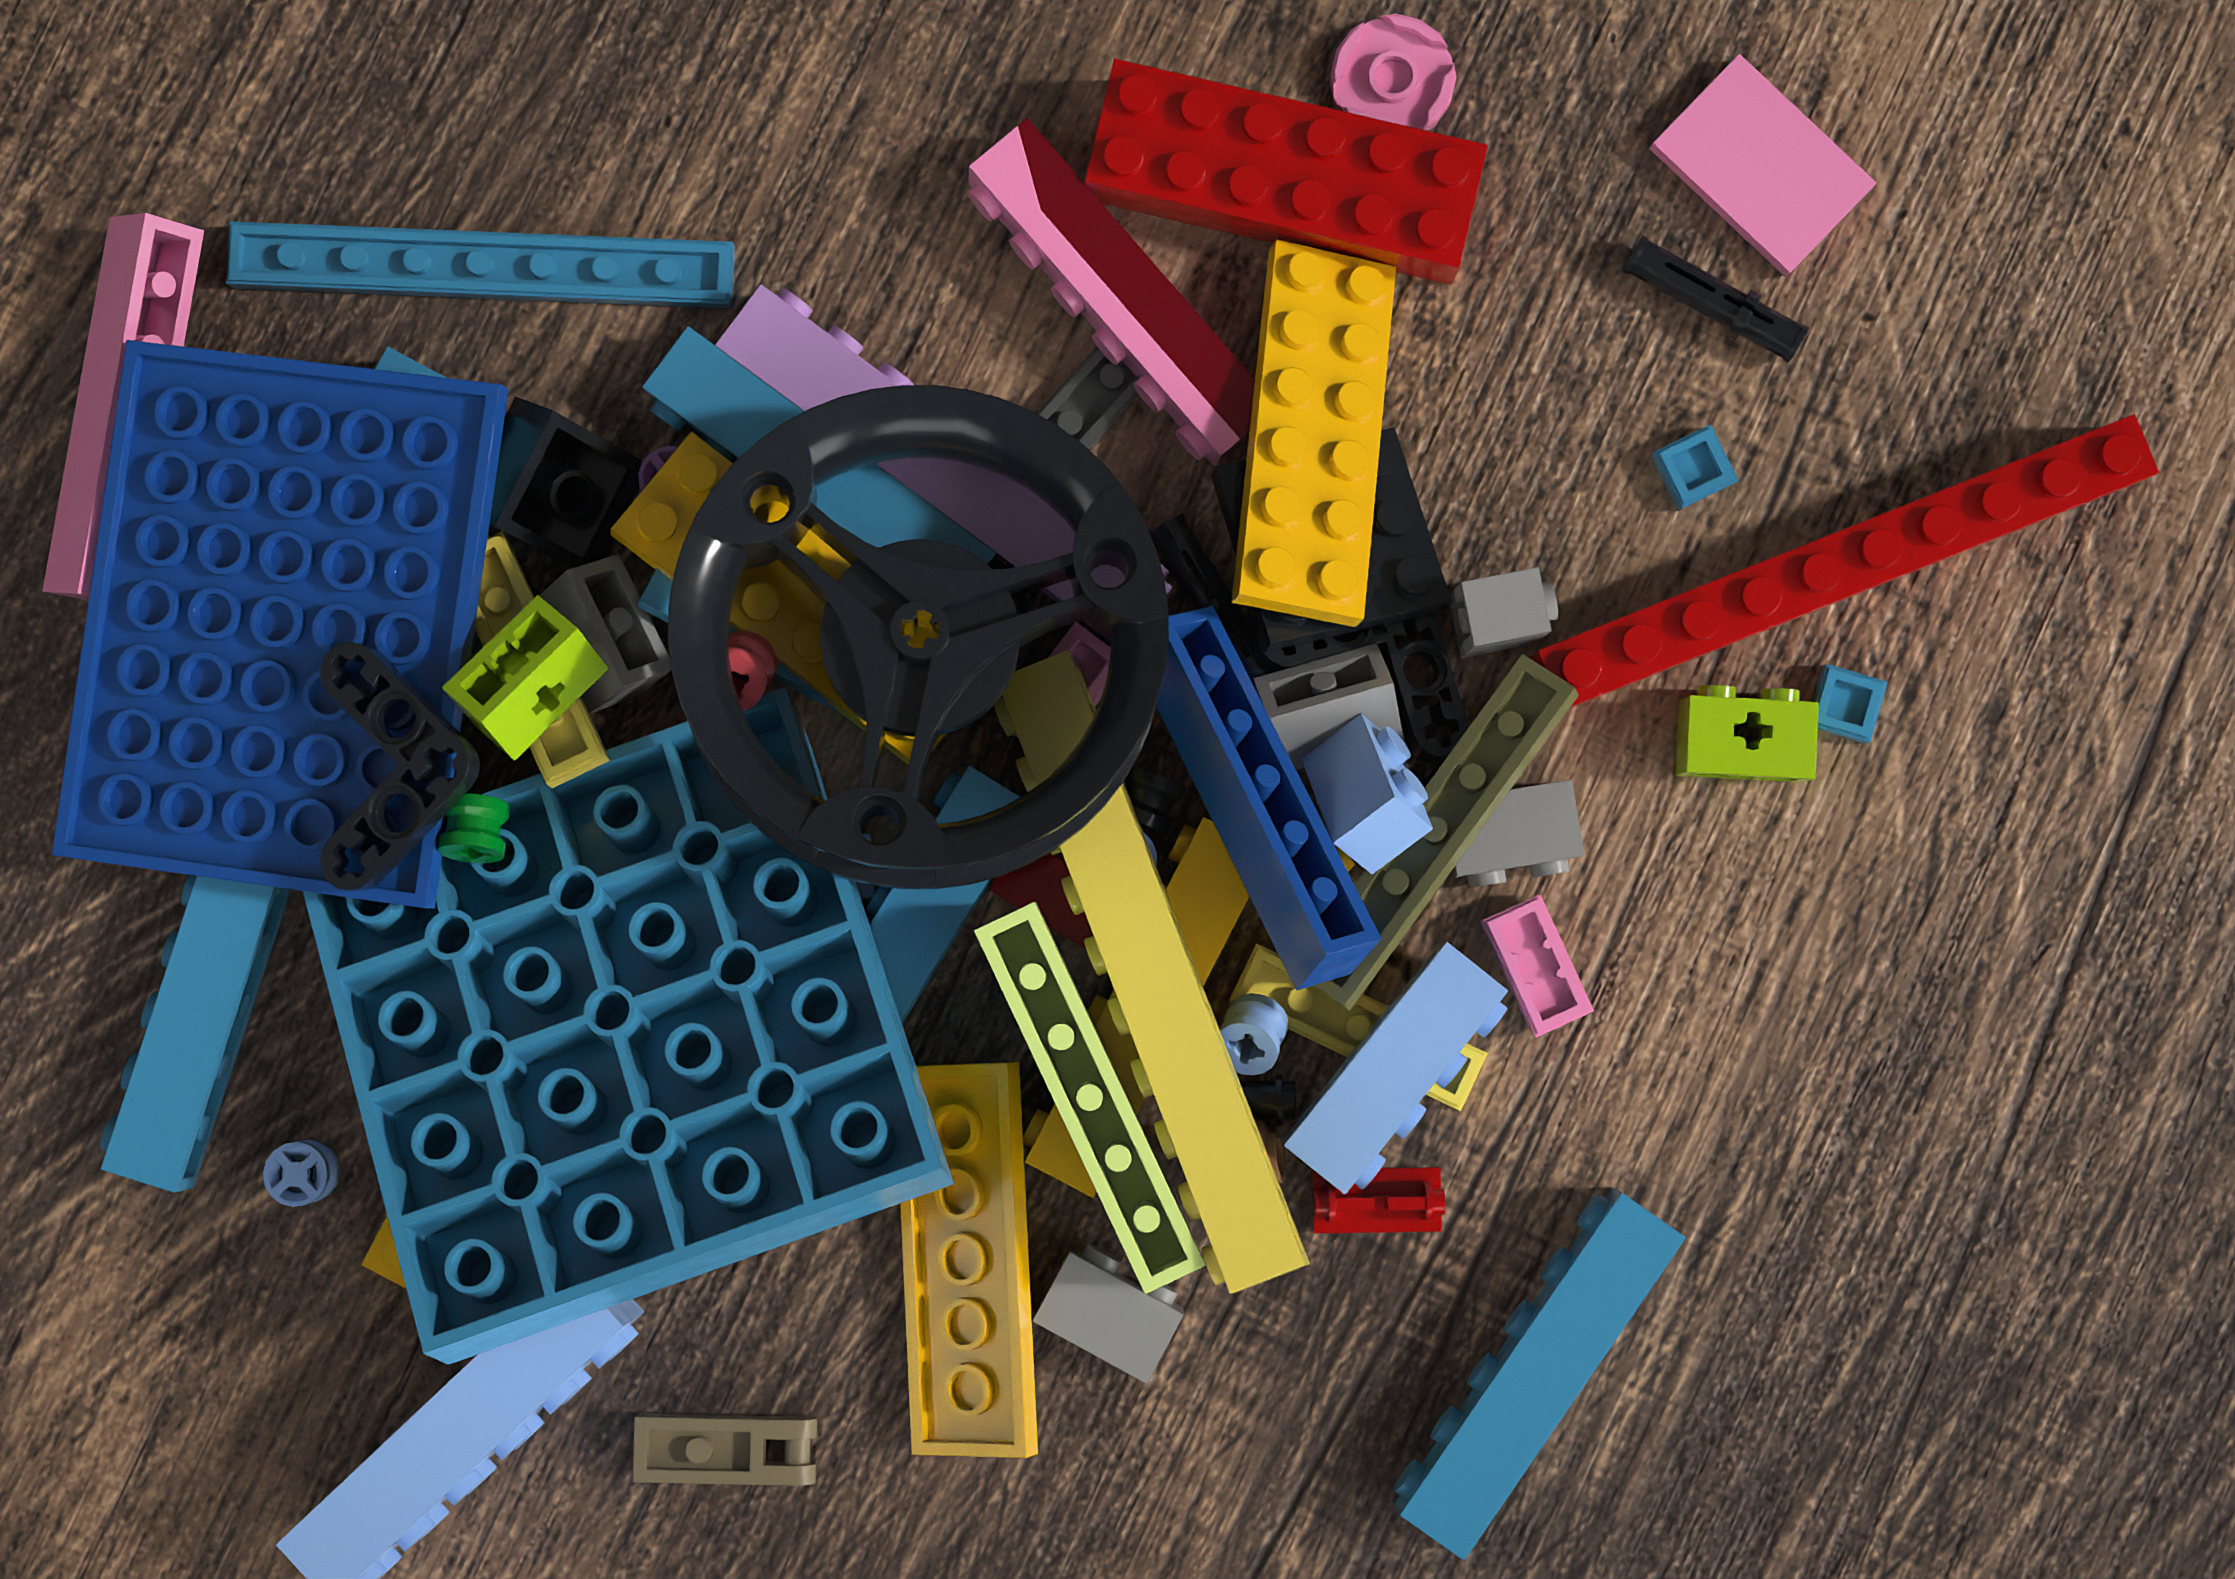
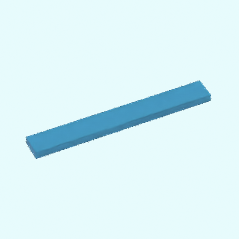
(480, 264)

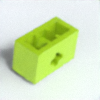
(525, 677)
(1711, 750)

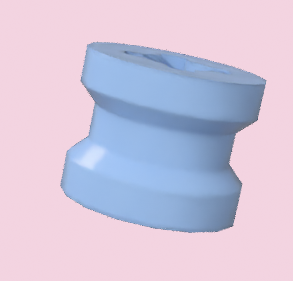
(1266, 1029)
(289, 1179)

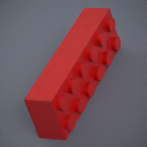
(1284, 170)

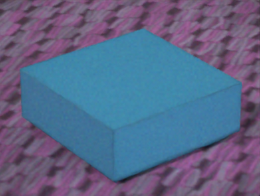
(1694, 467)
(1848, 703)

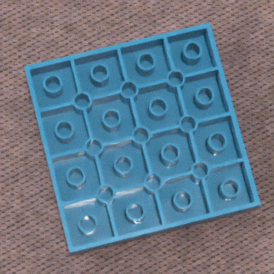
(621, 1048)

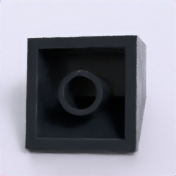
(559, 485)

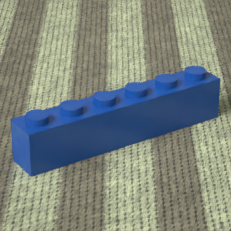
(1260, 805)

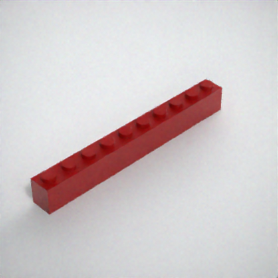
(1851, 561)

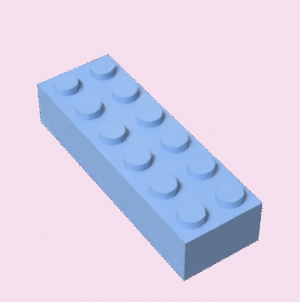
(448, 1446)

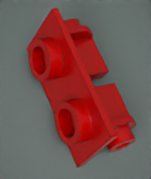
(1392, 1202)

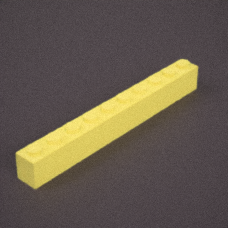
(1158, 997)

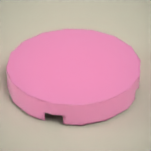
(1394, 72)

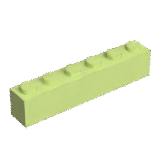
(1090, 1097)

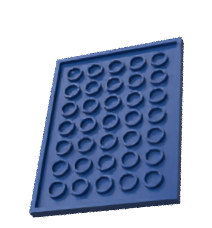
(236, 545)

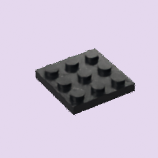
(1402, 562)

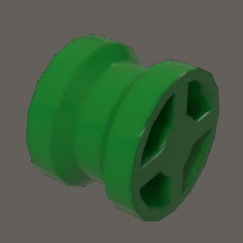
(475, 829)

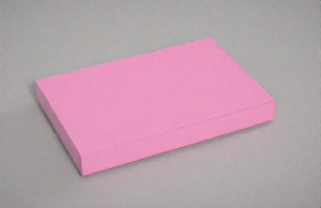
(1762, 165)

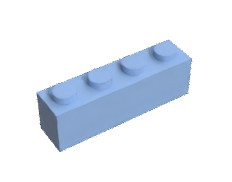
(1395, 1067)

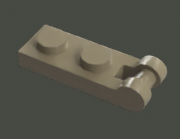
(722, 1449)

